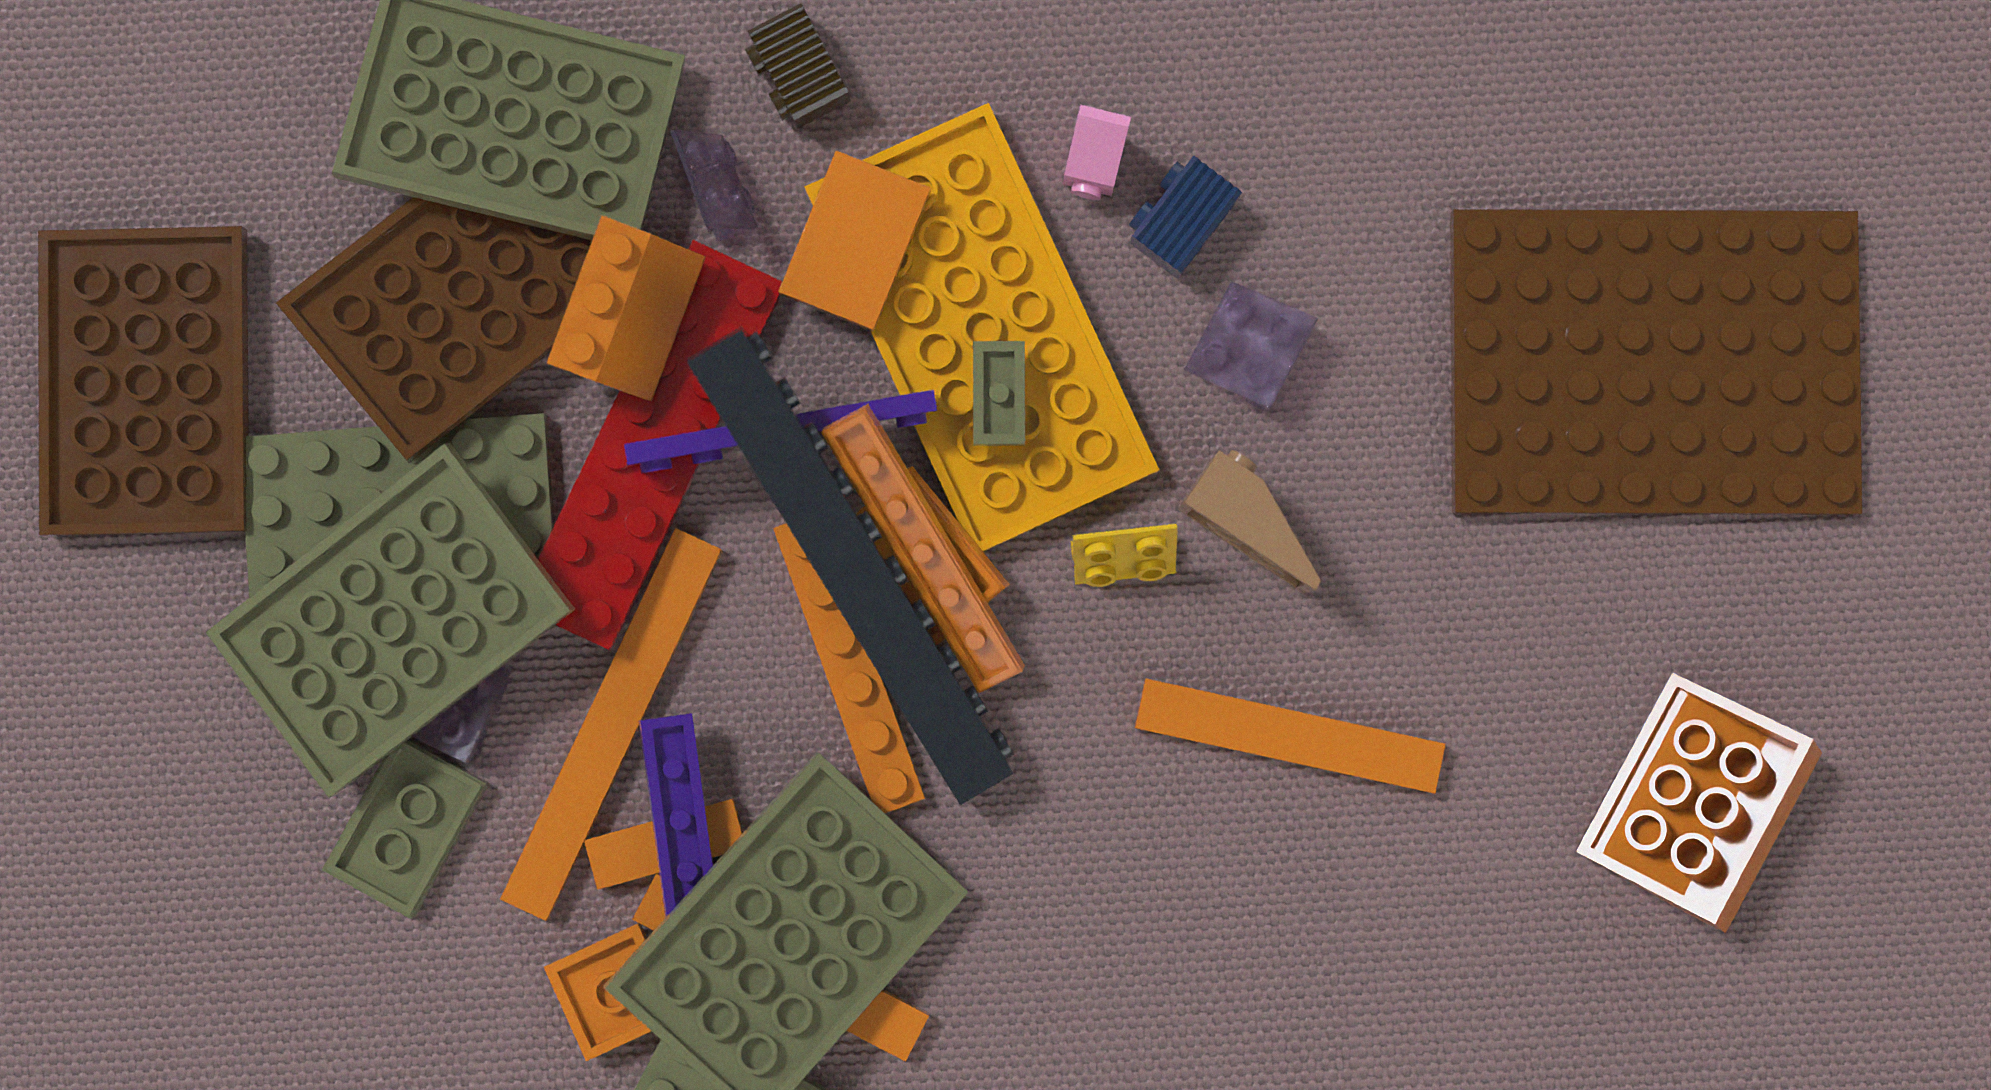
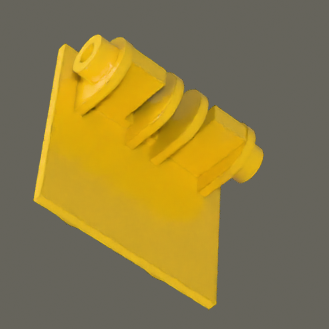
(1124, 554)

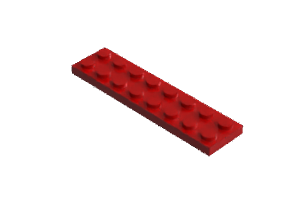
(615, 511)

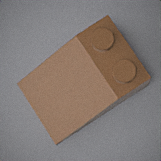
(1244, 514)

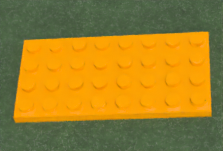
(993, 274)

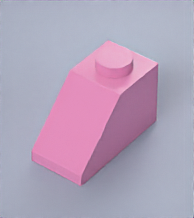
(1095, 152)

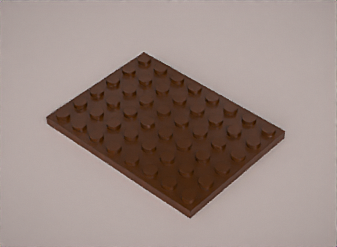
(1655, 362)

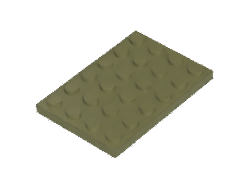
(508, 115)
(317, 480)
(390, 620)
(787, 936)

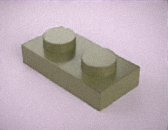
(999, 393)

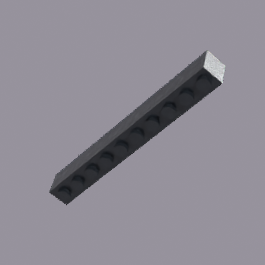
(850, 564)

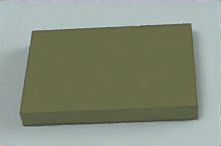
(405, 827)

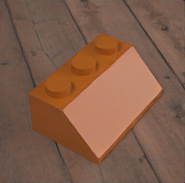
(626, 308)

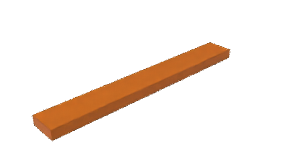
(611, 724)

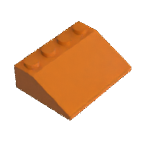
(1700, 801)

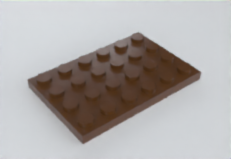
(436, 314)
(142, 380)

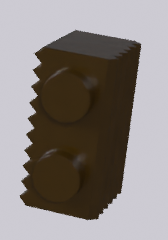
(798, 67)

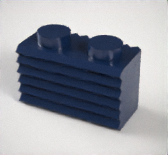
(1184, 215)

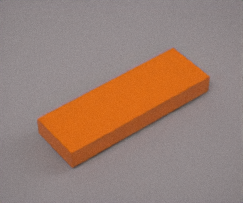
(633, 853)

